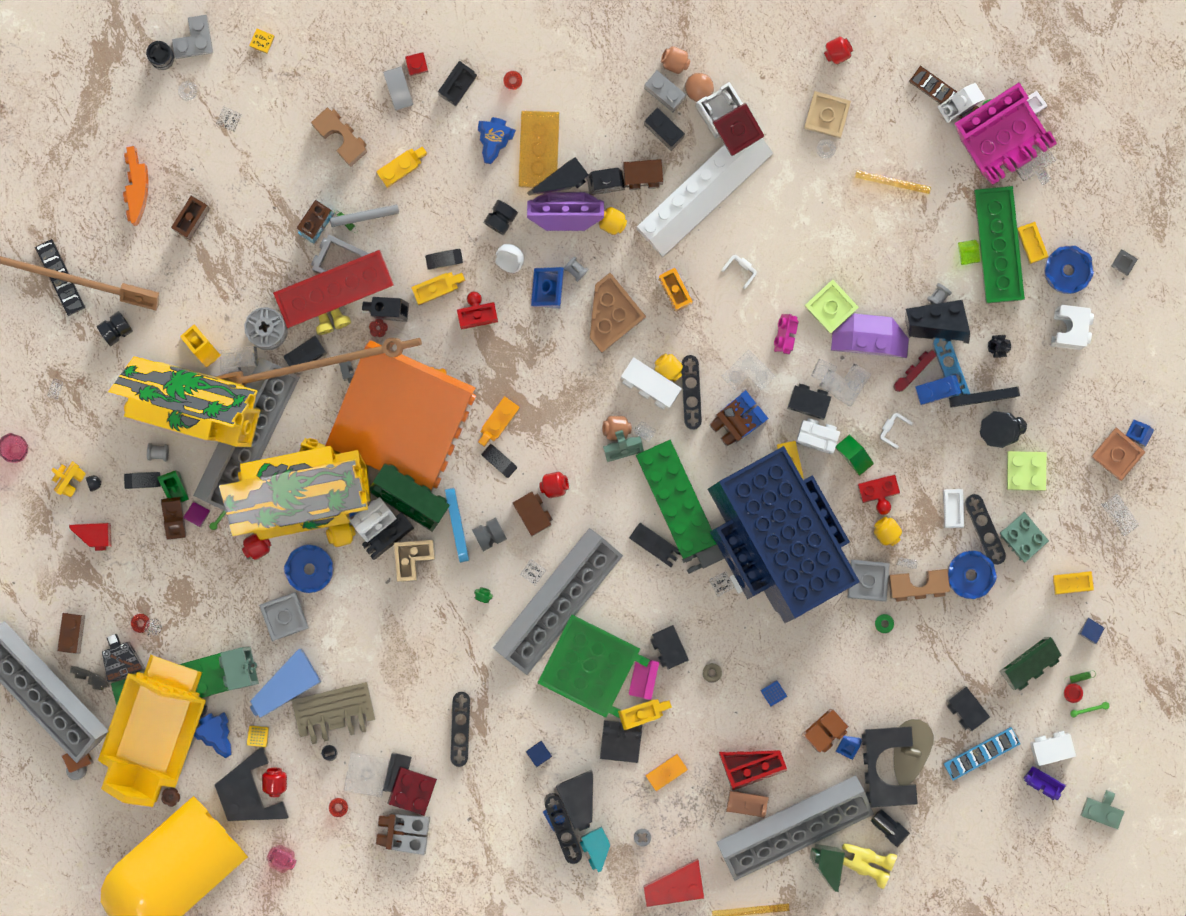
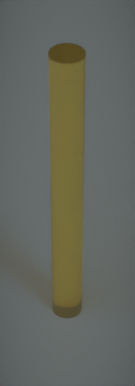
(893, 182)
(752, 910)

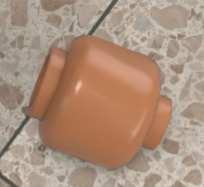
(675, 59)
(615, 424)

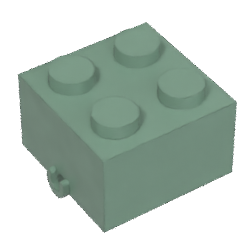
(238, 668)

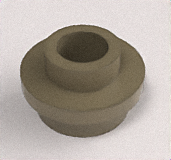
(718, 672)

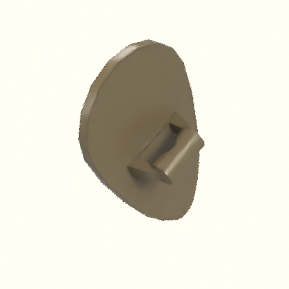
(911, 759)

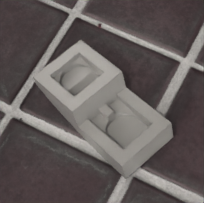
(398, 88)

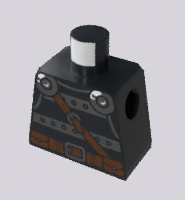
(605, 181)
(393, 308)
(120, 659)

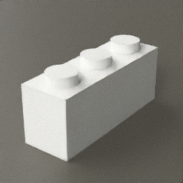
(650, 384)

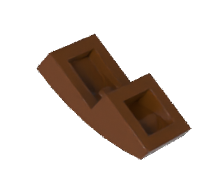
(173, 518)

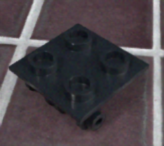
(620, 743)

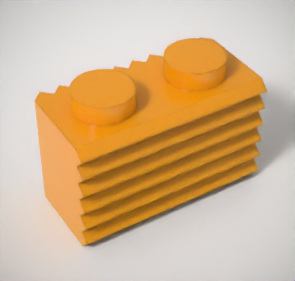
(675, 289)

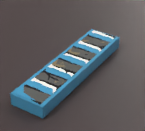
(981, 753)

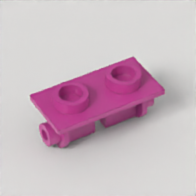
(786, 325)

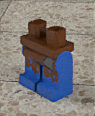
(734, 423)

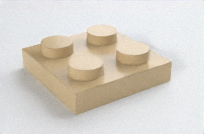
(827, 114)

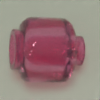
(281, 858)

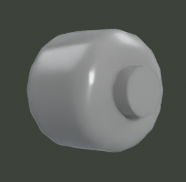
(78, 774)

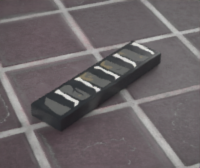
(65, 290)

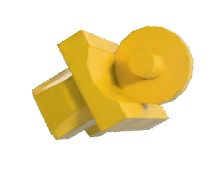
(72, 471)

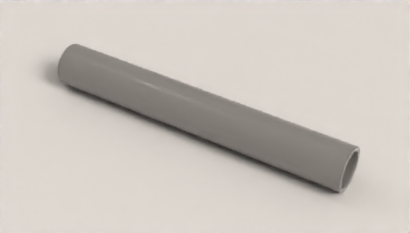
(364, 215)

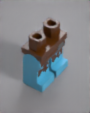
(316, 216)

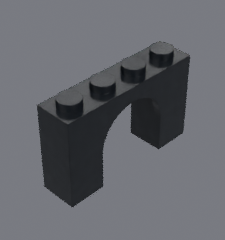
(881, 793)

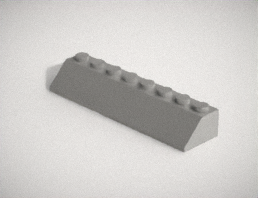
(226, 460)
(556, 601)
(47, 697)
(795, 828)

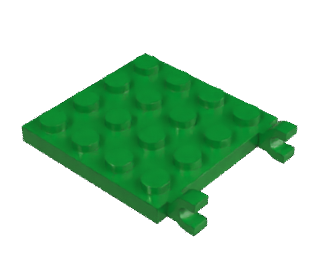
(590, 666)

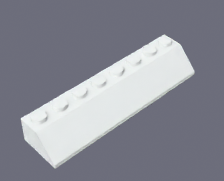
(700, 195)

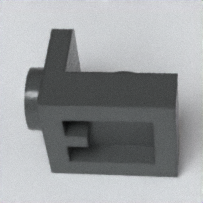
(345, 368)

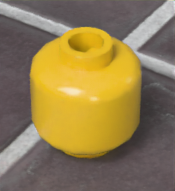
(613, 221)
(668, 367)
(887, 531)
(340, 534)

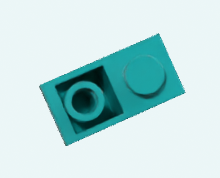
(597, 846)

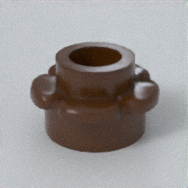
(165, 796)

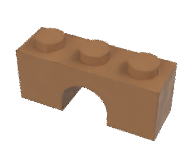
(329, 123)
(936, 584)

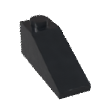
(564, 178)

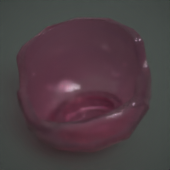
(13, 448)

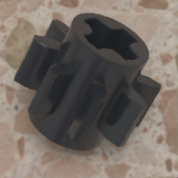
(999, 346)

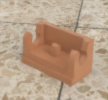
(747, 804)

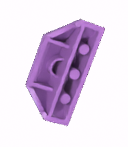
(565, 211)
(870, 336)

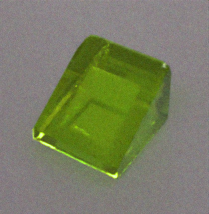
(969, 252)

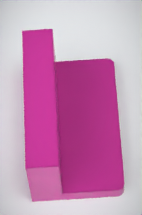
(643, 680)

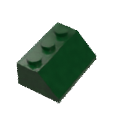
(1031, 663)

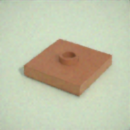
(1118, 454)

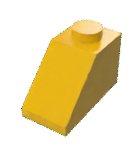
(200, 346)

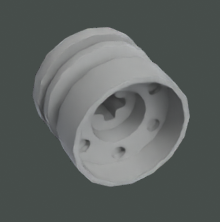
(275, 334)

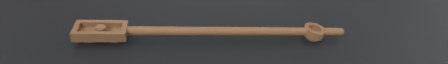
(127, 293)
(238, 377)

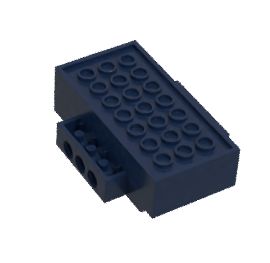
(781, 536)

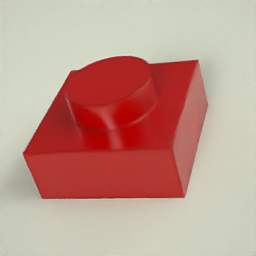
(416, 64)

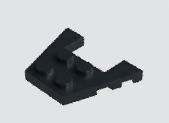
(240, 795)

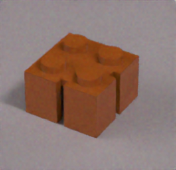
(825, 730)

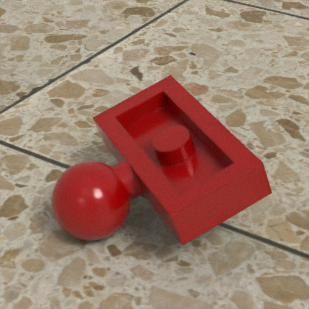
(477, 314)
(879, 490)

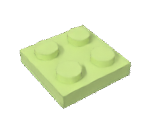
(831, 306)
(1026, 470)

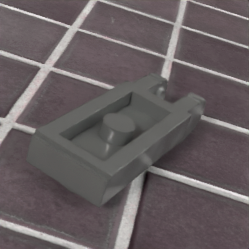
(705, 558)

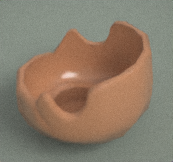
(699, 86)

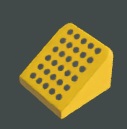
(258, 736)

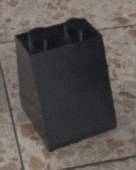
(578, 799)

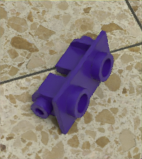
(1040, 780)

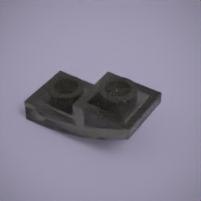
(94, 679)

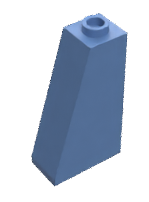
(289, 682)

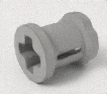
(571, 267)
(939, 294)
(157, 452)

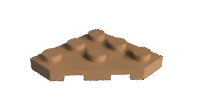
(612, 313)

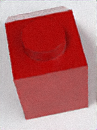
(94, 535)

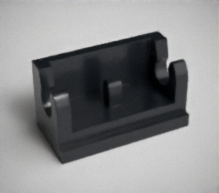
(457, 83)
(307, 352)

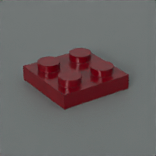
(738, 129)
(412, 791)

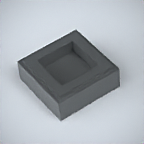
(1124, 262)

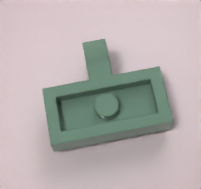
(623, 447)
(1103, 811)

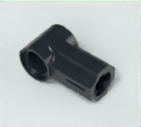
(893, 831)

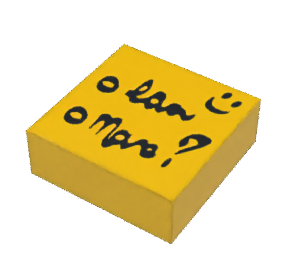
(262, 41)

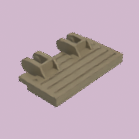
(333, 708)

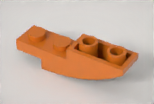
(135, 194)

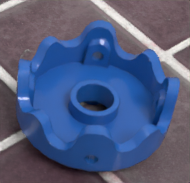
(1082, 269)
(299, 559)
(984, 571)

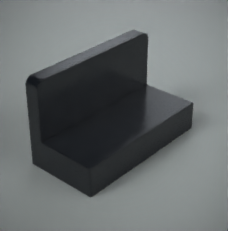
(396, 761)

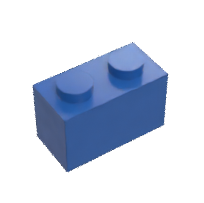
(938, 389)

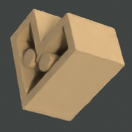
(406, 556)

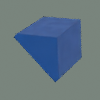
(547, 287)

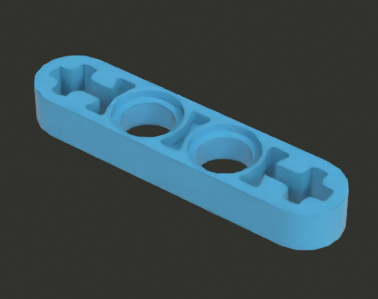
(955, 369)
(457, 525)

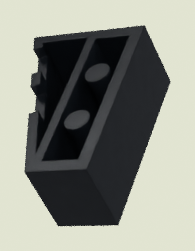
(939, 320)

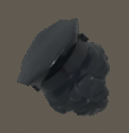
(1002, 429)

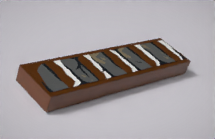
(934, 87)

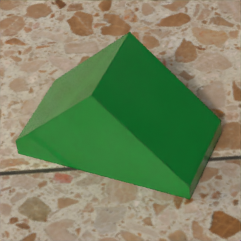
(854, 454)
(173, 485)

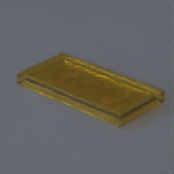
(538, 146)

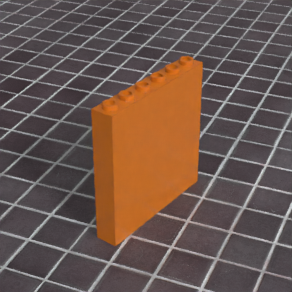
(402, 416)

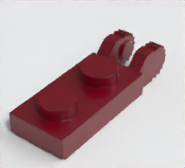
(912, 372)

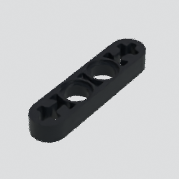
(691, 392)
(982, 397)
(988, 528)
(464, 729)
(562, 828)

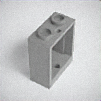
(324, 246)

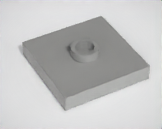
(872, 578)
(283, 616)

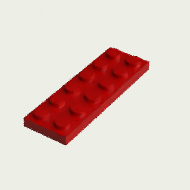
(333, 288)

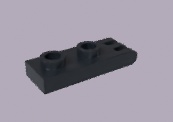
(388, 536)
(654, 544)

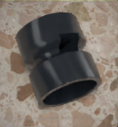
(160, 55)
(500, 217)
(114, 328)

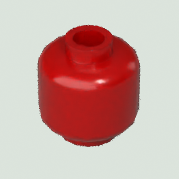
(838, 50)
(554, 484)
(255, 547)
(274, 782)

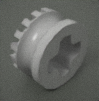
(643, 843)

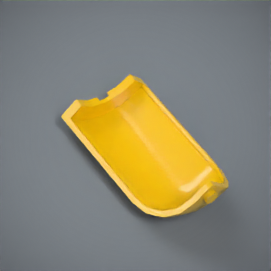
(172, 866)

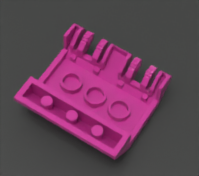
(1003, 134)

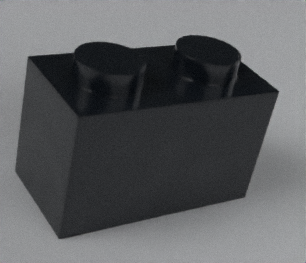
(664, 129)
(809, 401)
(670, 647)
(967, 708)

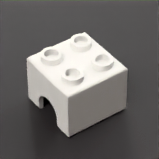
(718, 105)
(1077, 322)

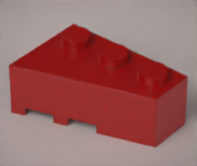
(750, 767)
(676, 886)

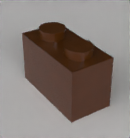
(643, 173)
(190, 217)
(532, 513)
(71, 633)

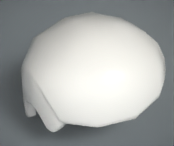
(509, 258)

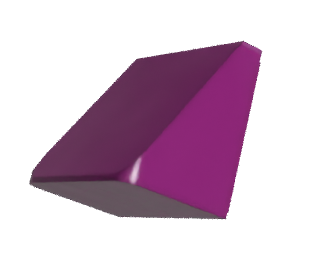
(196, 514)

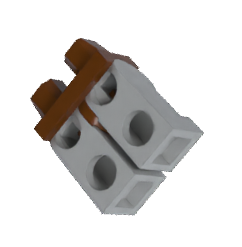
(398, 829)

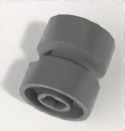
(489, 534)

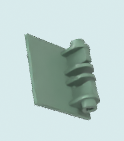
(1024, 537)

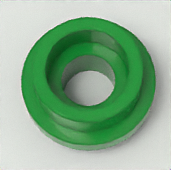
(483, 595)
(889, 619)

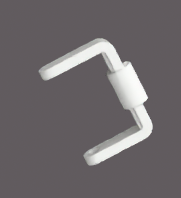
(745, 264)
(887, 426)

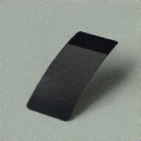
(444, 259)
(499, 460)
(141, 480)

